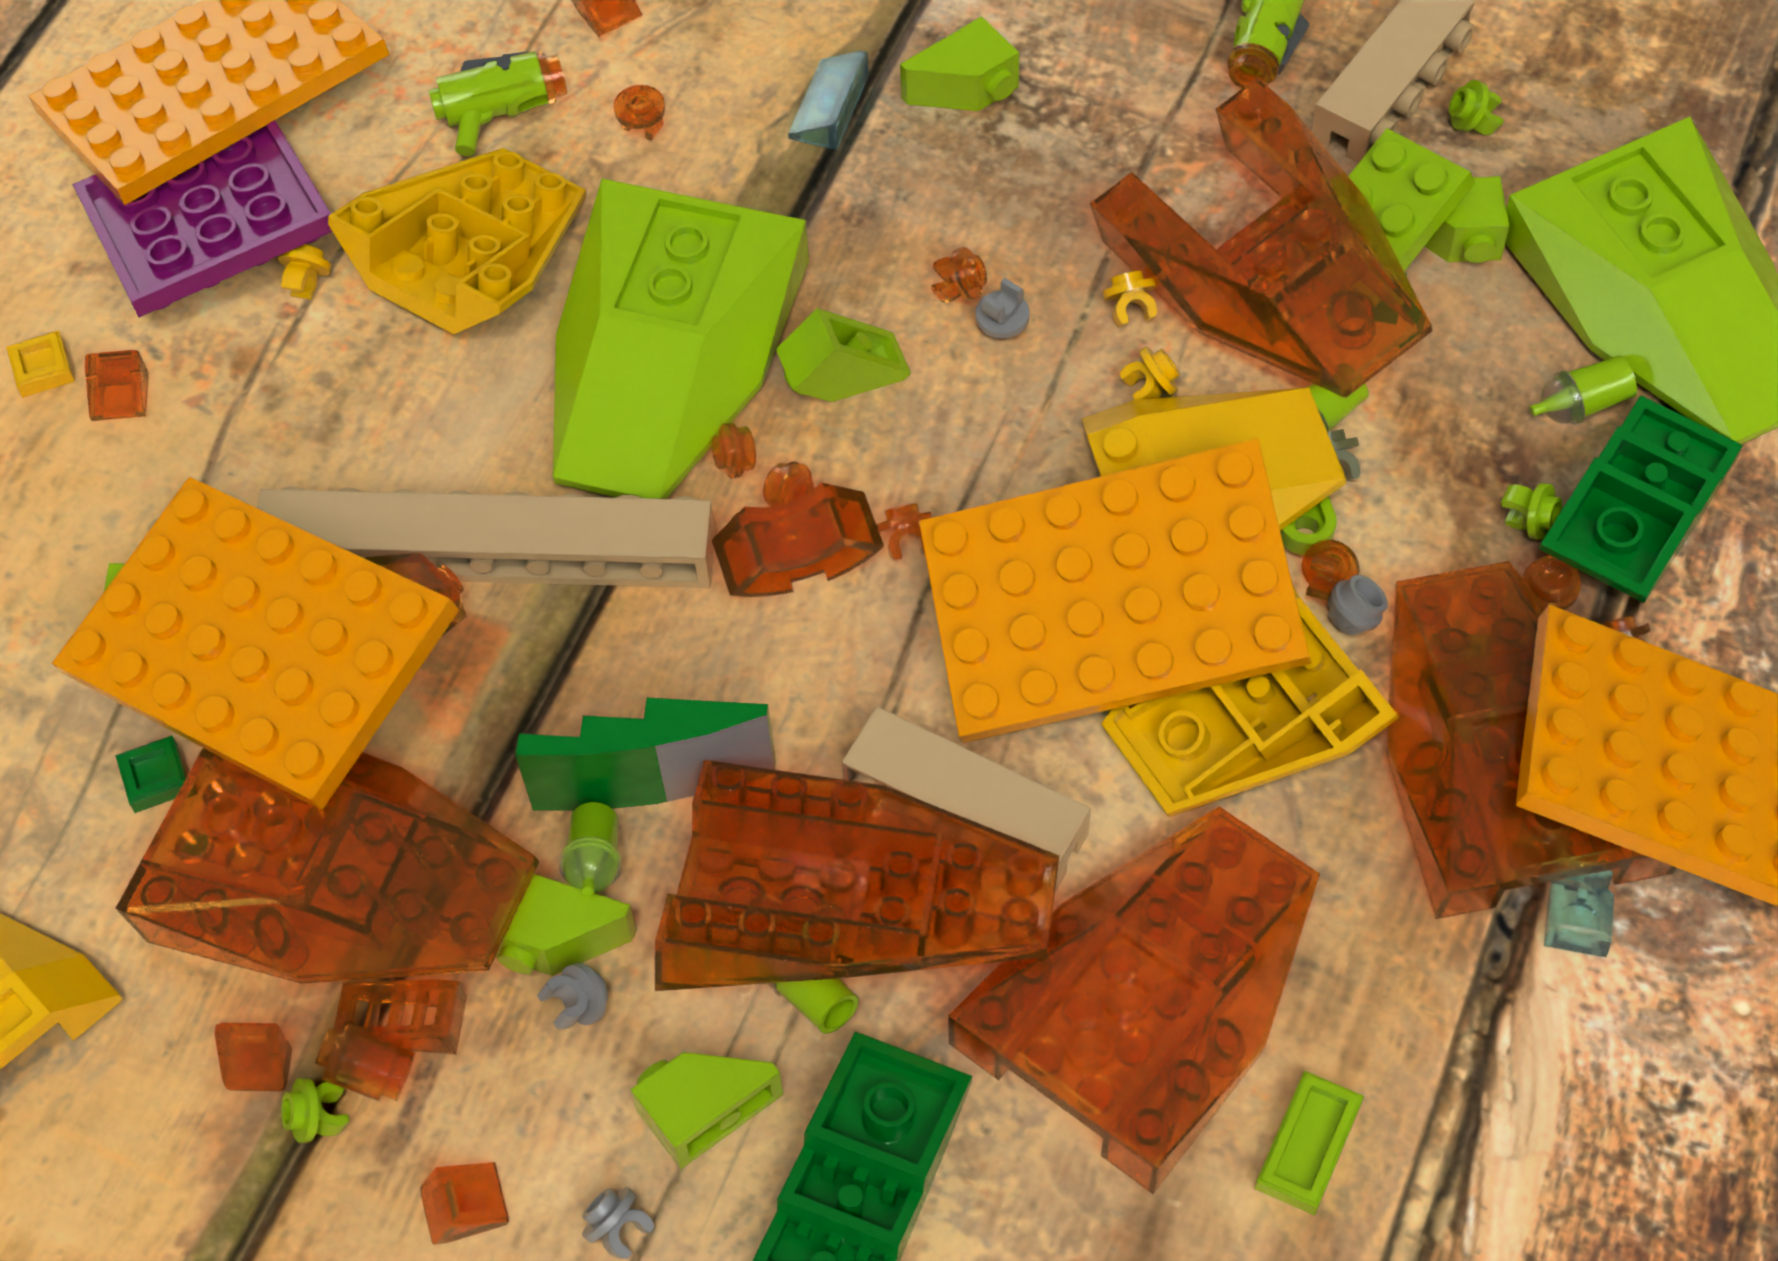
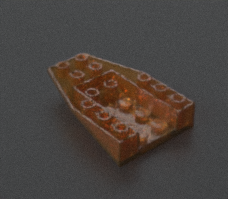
(1458, 742)
(842, 883)
(354, 891)
(1150, 991)

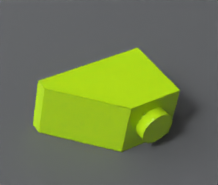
(962, 70)
(1476, 226)
(840, 357)
(563, 928)
(702, 1100)

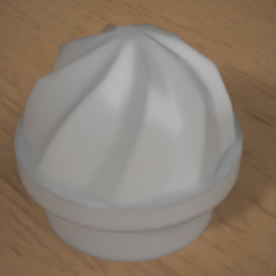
(1356, 605)

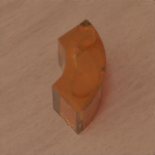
(792, 541)

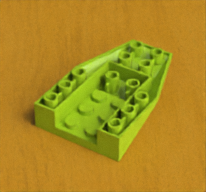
(1661, 269)
(666, 334)

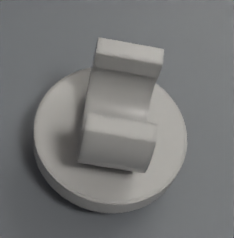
(1003, 311)
(582, 995)
(606, 1217)

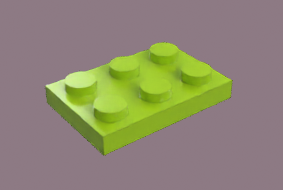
(1409, 191)

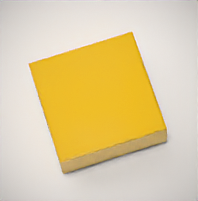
(40, 363)

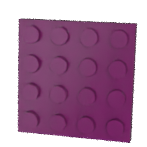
(208, 220)

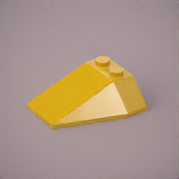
(1286, 421)
(1251, 729)

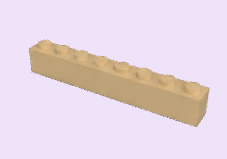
(516, 534)

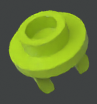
(1472, 108)
(1532, 509)
(304, 1111)

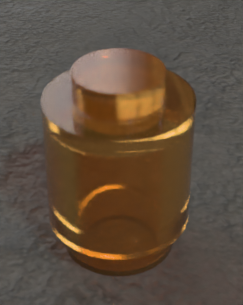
(365, 1061)

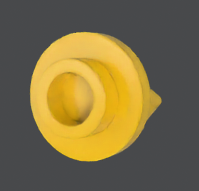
(302, 269)
(1128, 289)
(1157, 370)

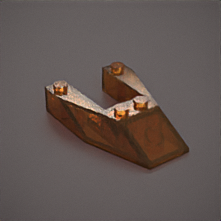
(1300, 283)

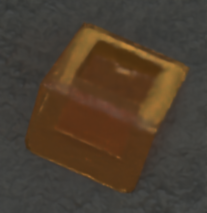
(607, 15)
(116, 385)
(253, 1056)
(463, 1201)

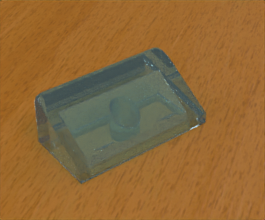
(831, 100)

